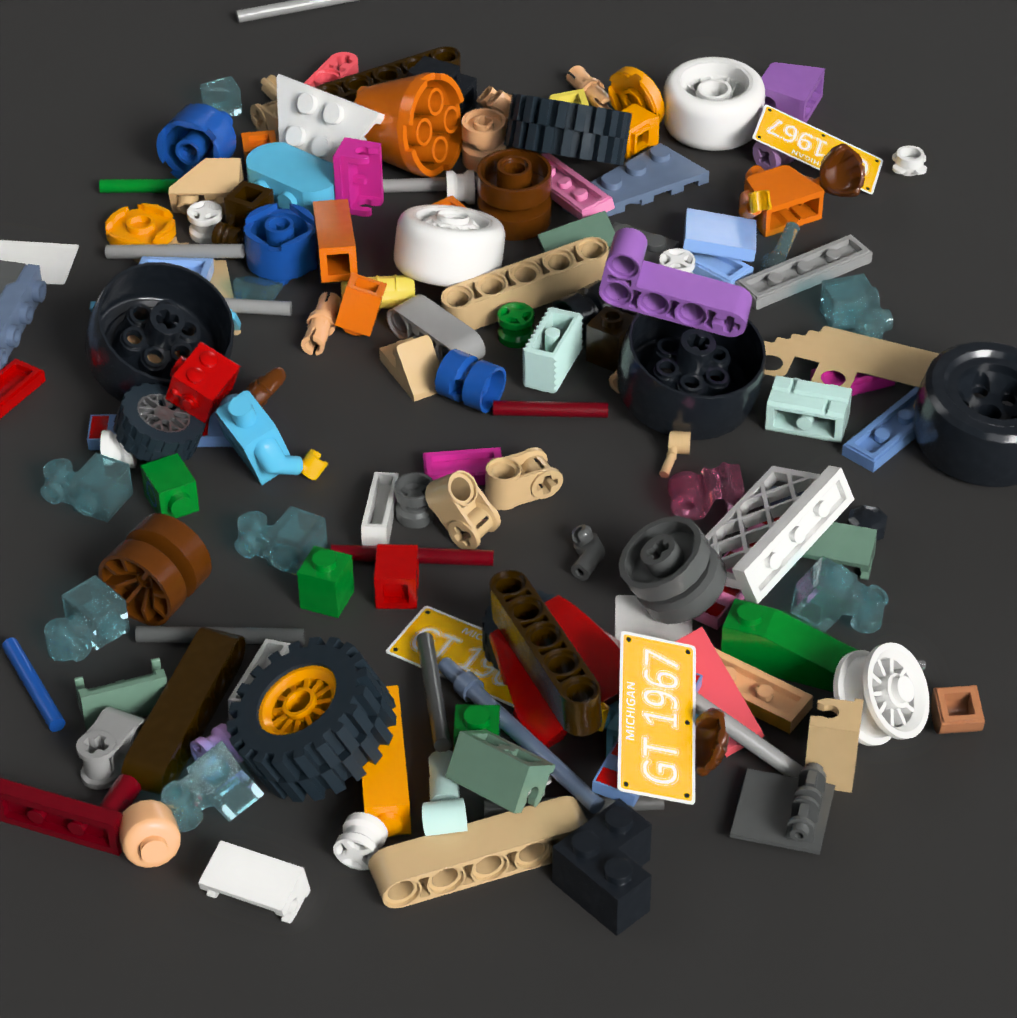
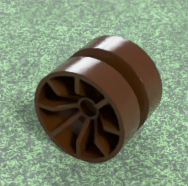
(516, 191)
(156, 568)

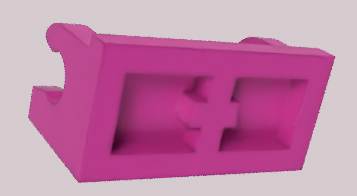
(359, 175)

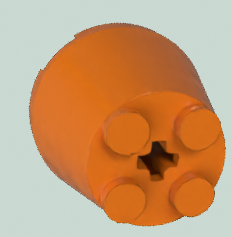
(419, 122)

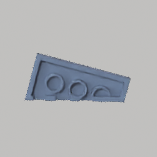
(649, 175)

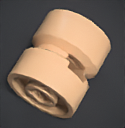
(481, 134)

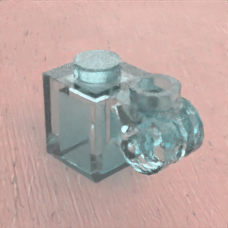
(854, 304)
(94, 490)
(285, 542)
(833, 591)
(91, 619)
(213, 781)

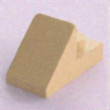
(412, 365)

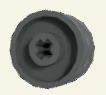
(673, 570)

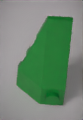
(782, 644)

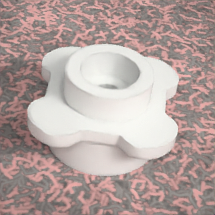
(909, 161)

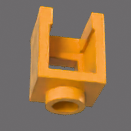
(643, 130)

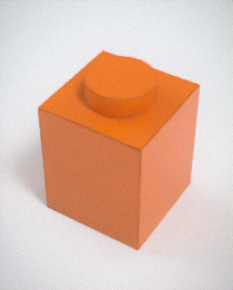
(360, 305)

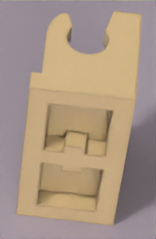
(835, 741)

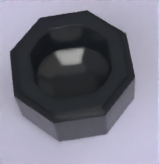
(869, 517)

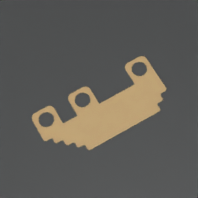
(850, 354)

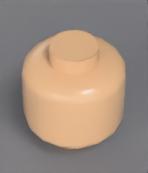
(149, 833)

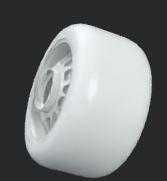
(713, 103)
(447, 244)

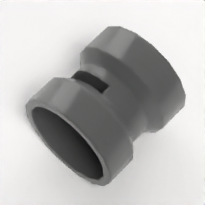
(411, 503)

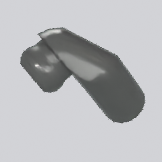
(589, 551)

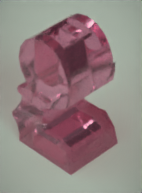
(694, 493)

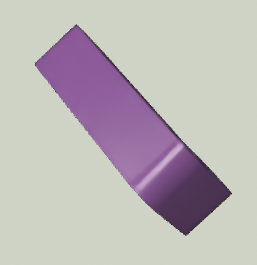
(670, 292)

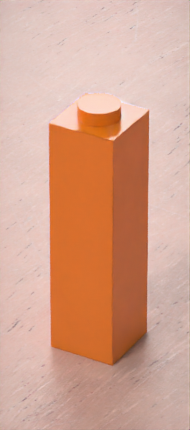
(335, 240)

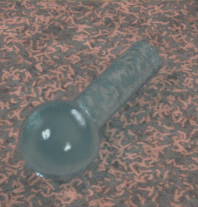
(782, 248)

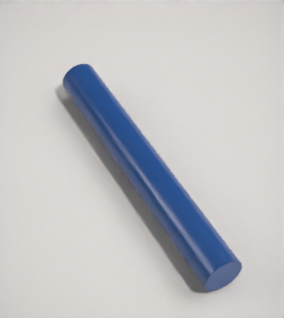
(33, 684)

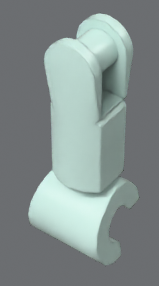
(446, 809)

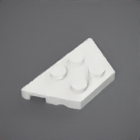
(318, 119)

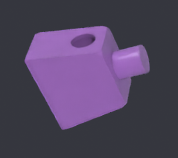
(793, 88)

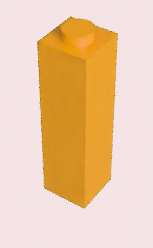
(386, 782)

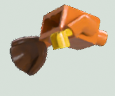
(788, 196)

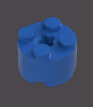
(193, 135)
(280, 242)

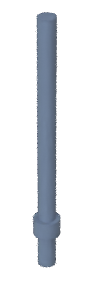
(472, 689)

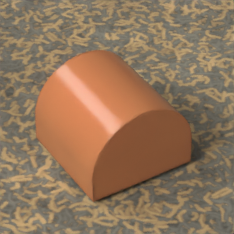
(956, 709)

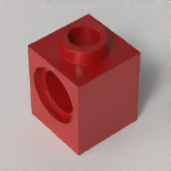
(396, 576)

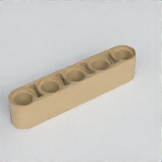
(529, 281)
(484, 853)

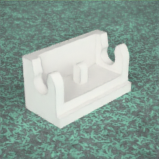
(256, 880)

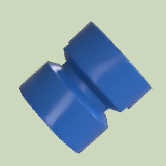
(470, 380)

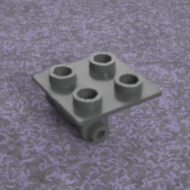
(784, 809)

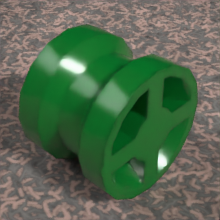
(515, 324)

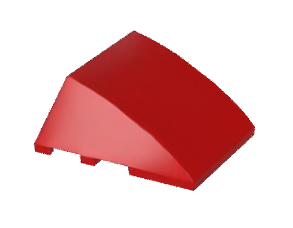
(594, 645)

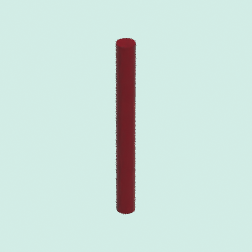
(444, 556)

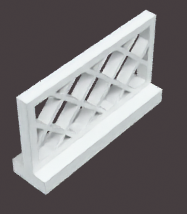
(782, 541)

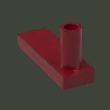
(68, 817)

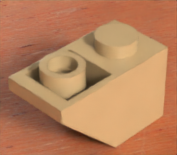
(209, 181)

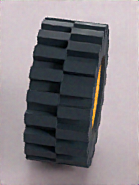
(567, 129)
(312, 719)

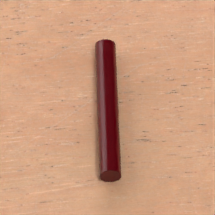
(550, 409)

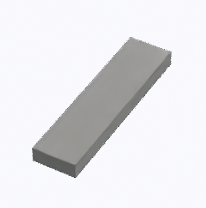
(805, 271)

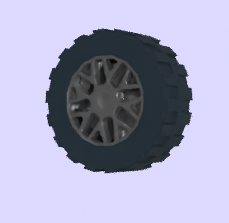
(154, 426)

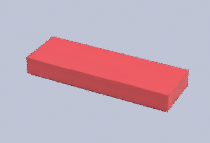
(719, 686)

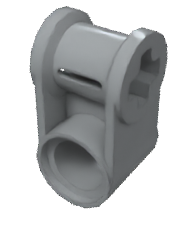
(106, 746)

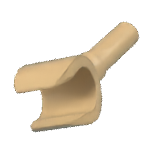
(678, 444)

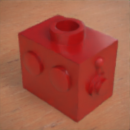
(201, 381)

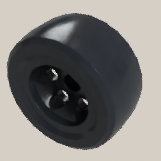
(177, 314)
(693, 356)
(965, 433)

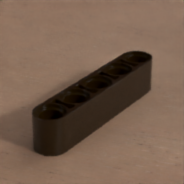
(348, 86)
(546, 653)
(184, 709)

